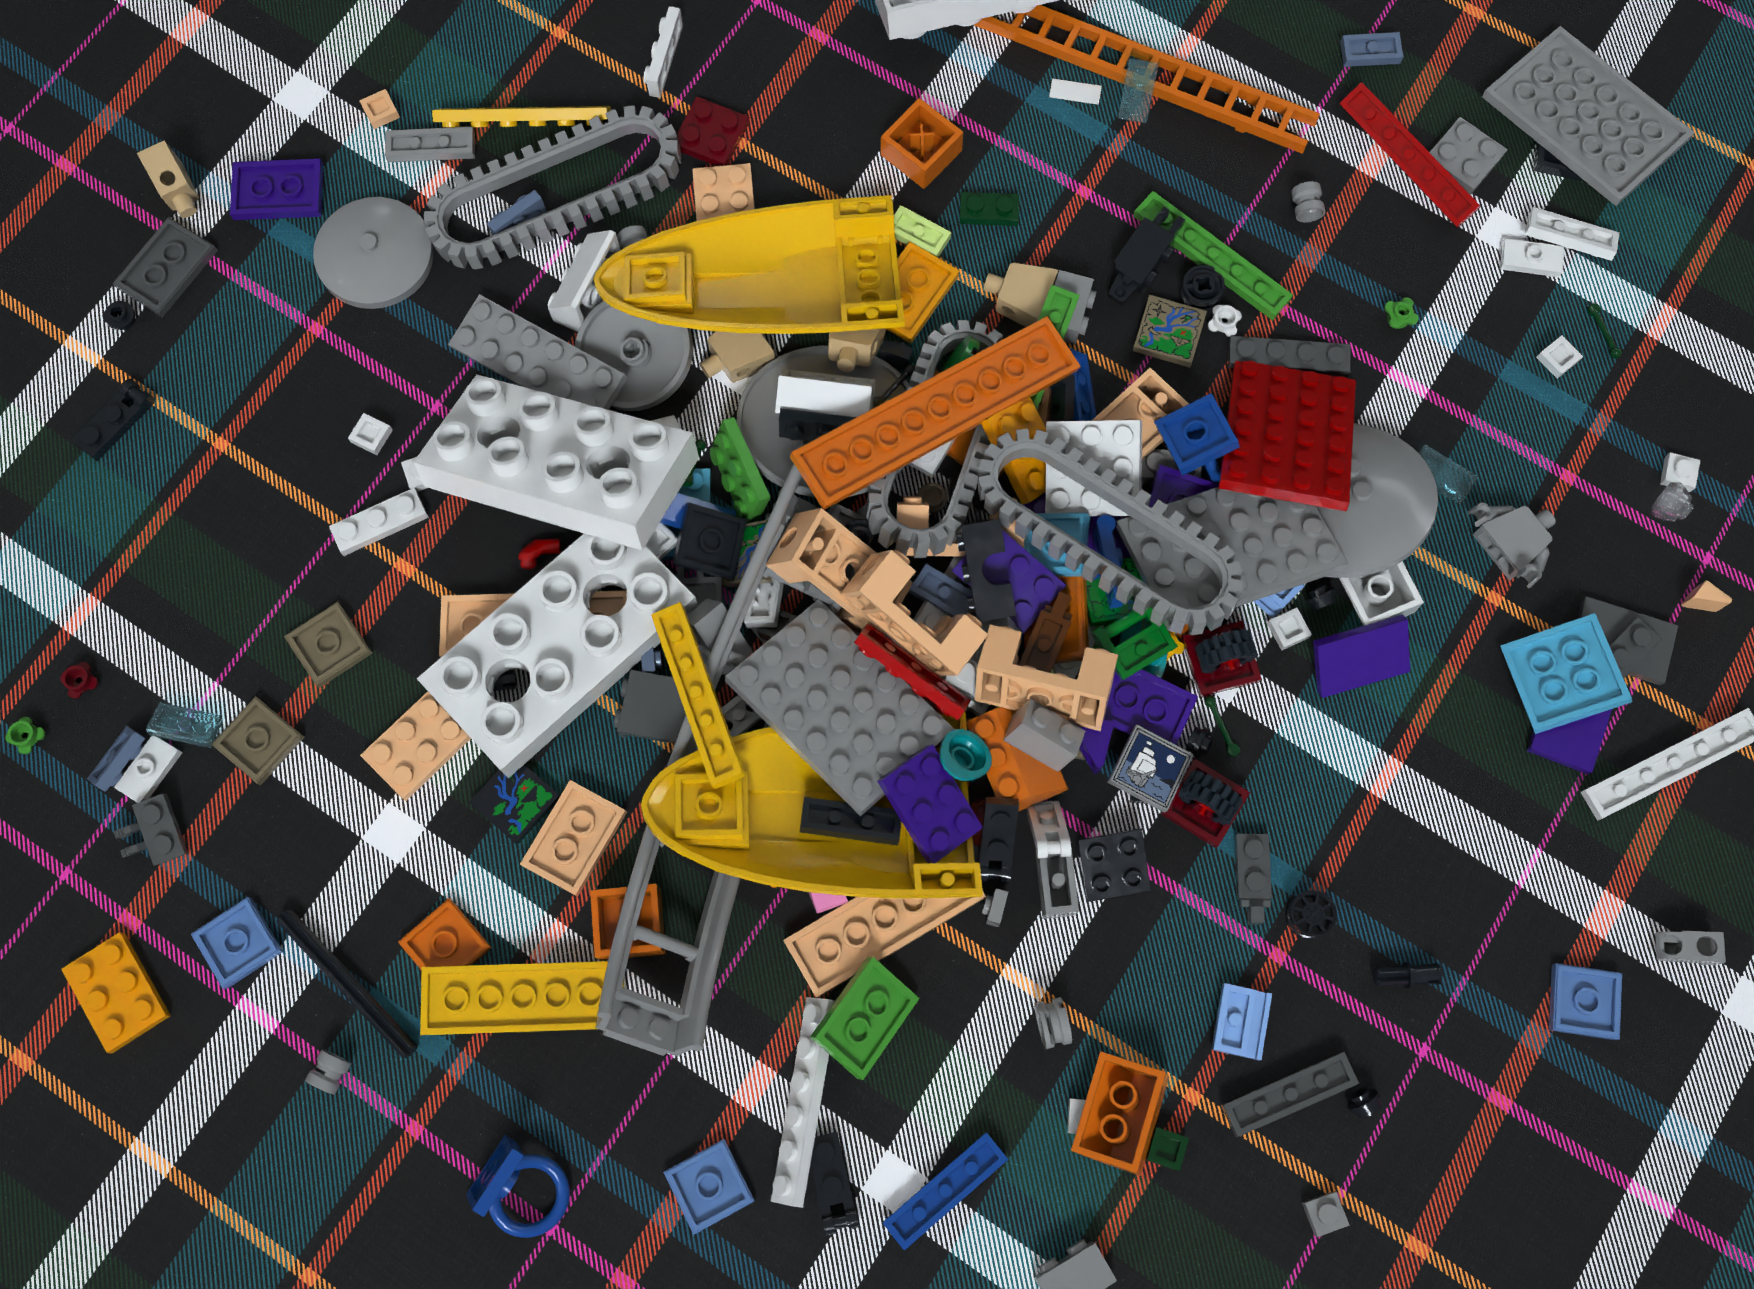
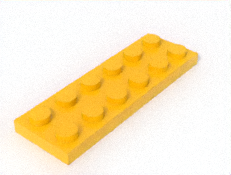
(511, 997)

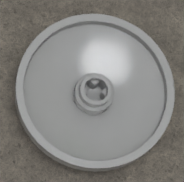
(373, 252)
(647, 352)

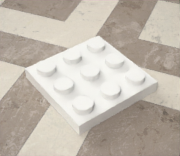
(1112, 444)

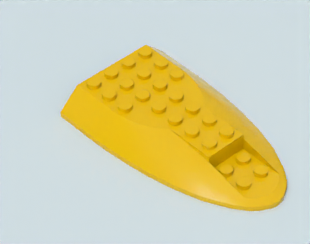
(766, 271)
(755, 826)

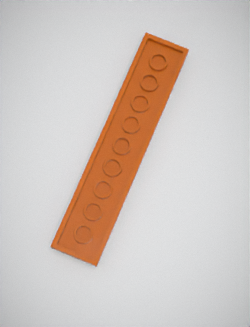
(933, 412)

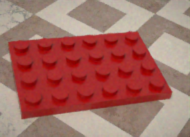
(1290, 435)

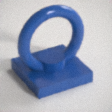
(1198, 436)
(500, 1176)

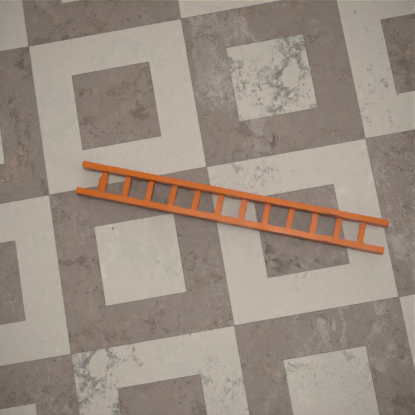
(1169, 93)

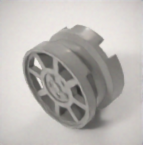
(1057, 1021)

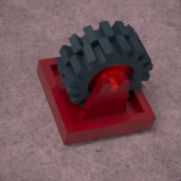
(1222, 659)
(1206, 803)

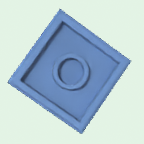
(237, 943)
(1585, 1001)
(709, 1186)

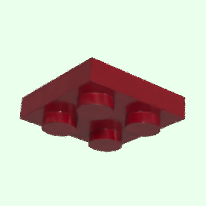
(711, 132)

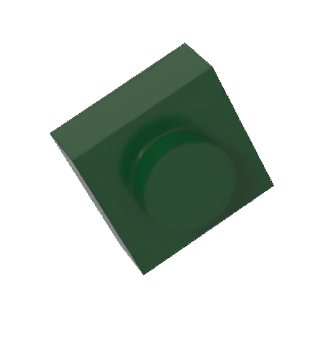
(1167, 1149)

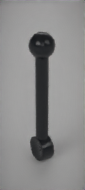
(878, 400)

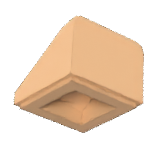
(1706, 598)

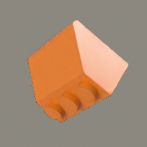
(1013, 771)
(1120, 1113)

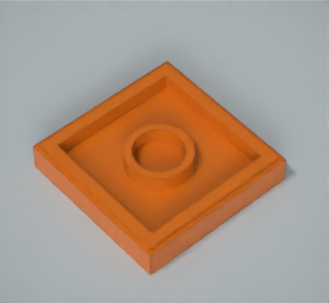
(445, 939)

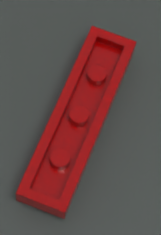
(920, 677)

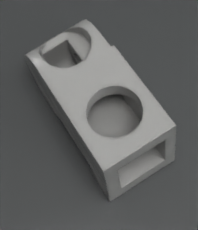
(1691, 947)

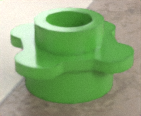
(1397, 320)
(17, 730)

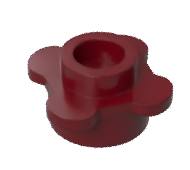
(70, 676)

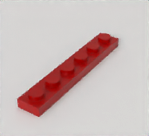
(1410, 155)

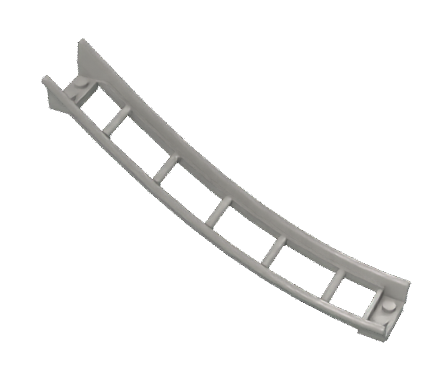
(637, 1017)

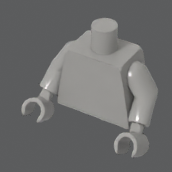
(1515, 539)

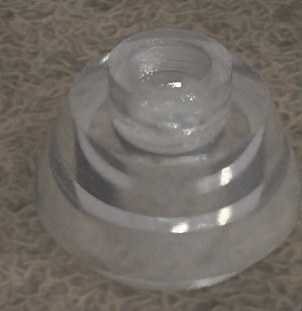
(1672, 503)

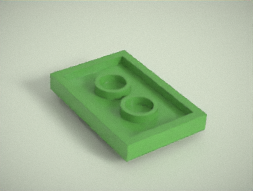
(739, 472)
(864, 1017)

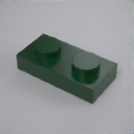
(989, 209)

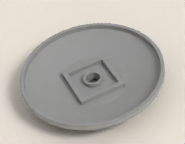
(758, 403)
(1388, 506)

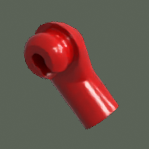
(536, 548)

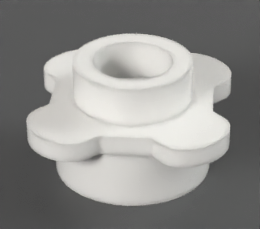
(1224, 312)

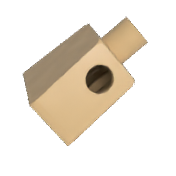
(170, 178)
(1021, 291)
(854, 347)
(736, 354)

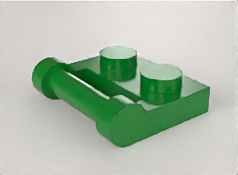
(1138, 650)

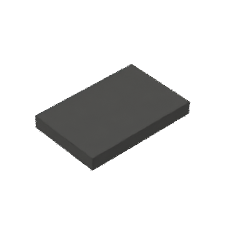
(165, 267)
(1615, 619)

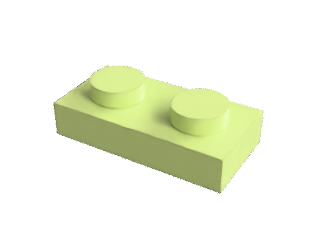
(920, 231)

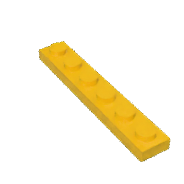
(509, 116)
(698, 696)

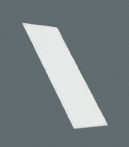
(1075, 91)

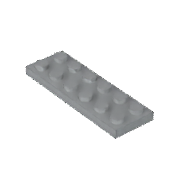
(534, 356)

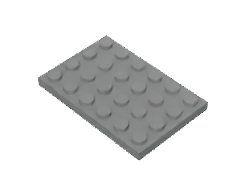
(1588, 115)
(1272, 538)
(836, 705)

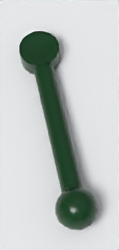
(1593, 310)
(701, 445)
(1232, 749)

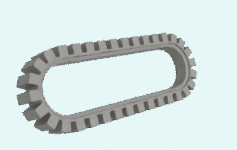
(515, 170)
(1121, 497)
(944, 532)

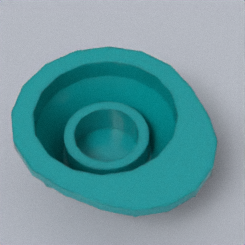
(965, 755)

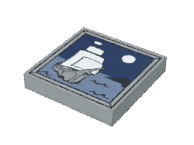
(1150, 768)

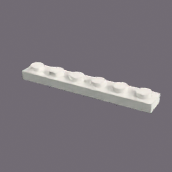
(1670, 765)
(802, 1109)

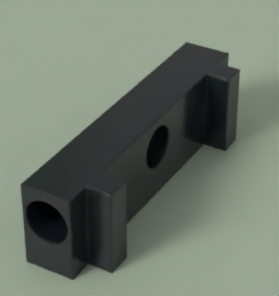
(1063, 399)

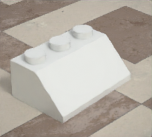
(577, 290)
(824, 393)
(1383, 594)

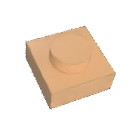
(379, 109)

